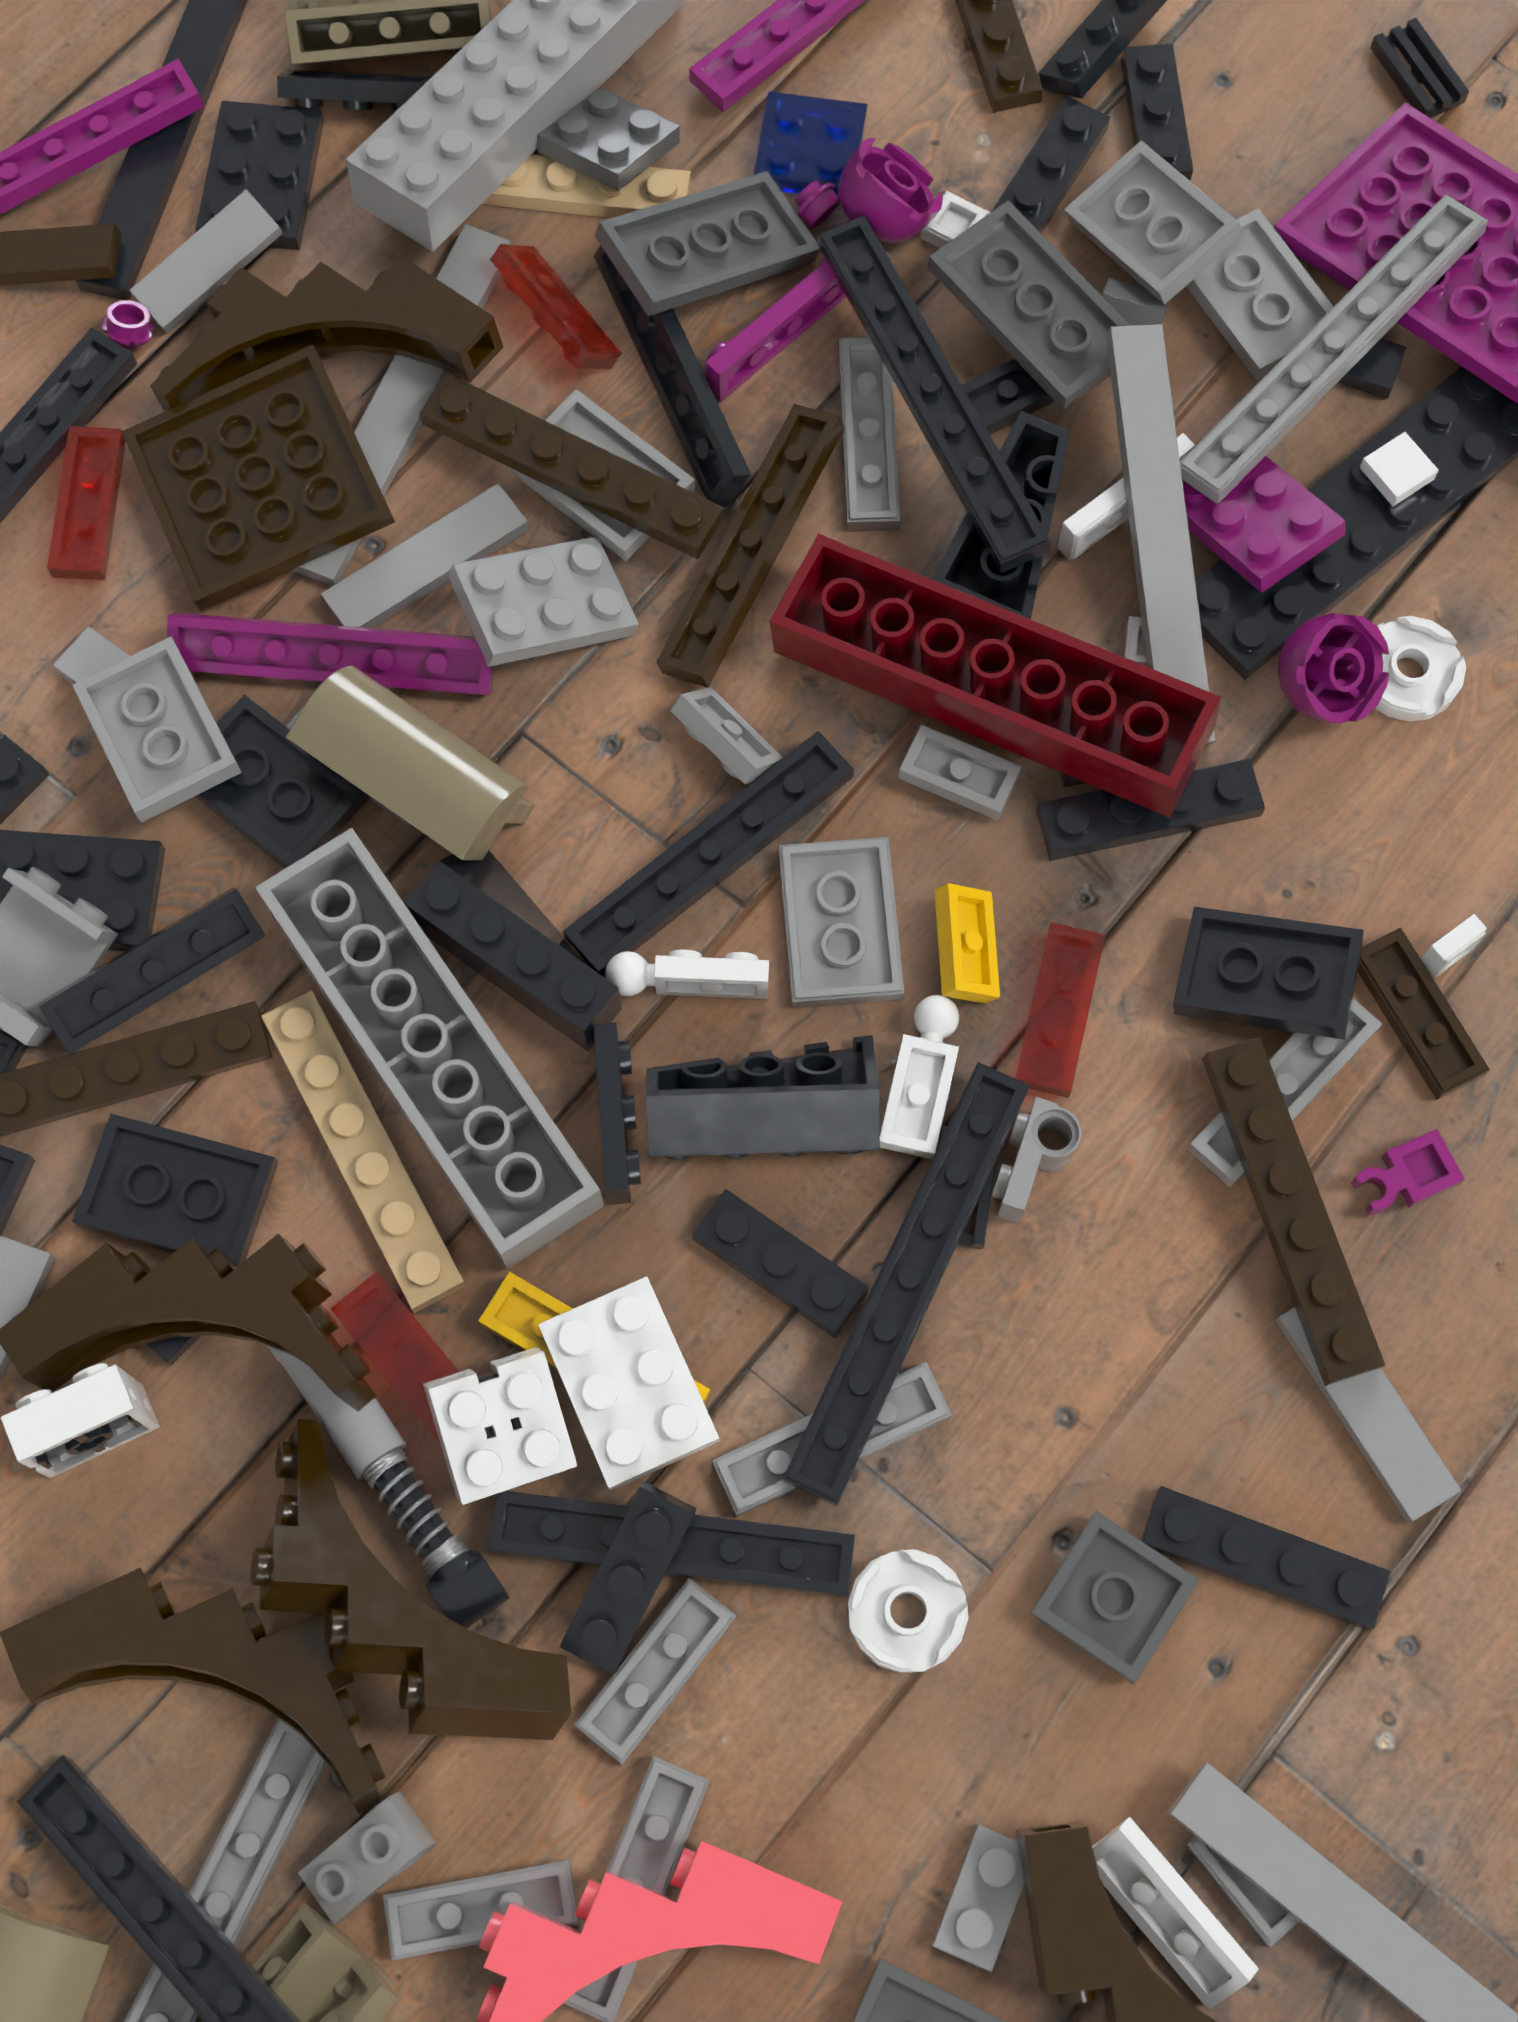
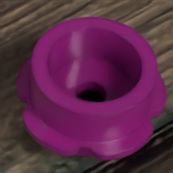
(817, 203)
(128, 324)

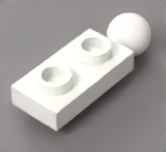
(691, 974)
(922, 1081)

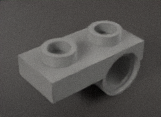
(1015, 1182)
(367, 1857)

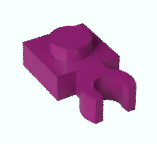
(1413, 1169)

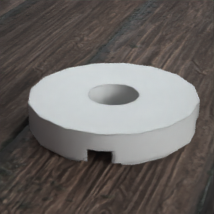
(1442, 667)
(940, 1594)

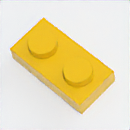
(967, 943)

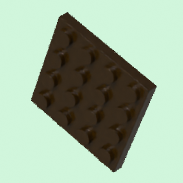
(257, 477)

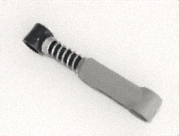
(374, 1451)

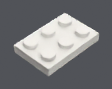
(629, 1383)

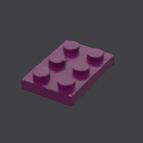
(1263, 524)

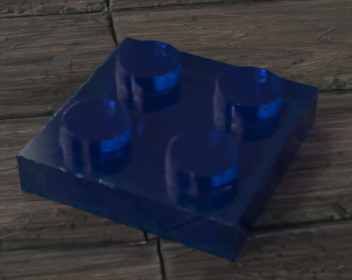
(808, 139)

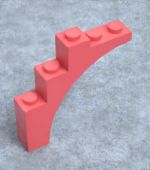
(718, 1903)

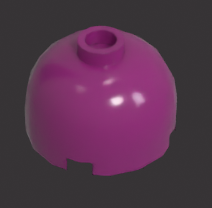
(889, 191)
(1334, 668)

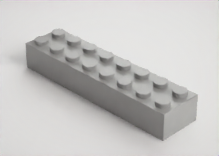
(487, 106)
(431, 1048)

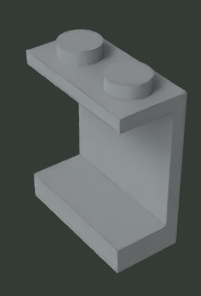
(43, 950)

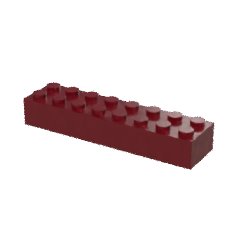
(995, 674)

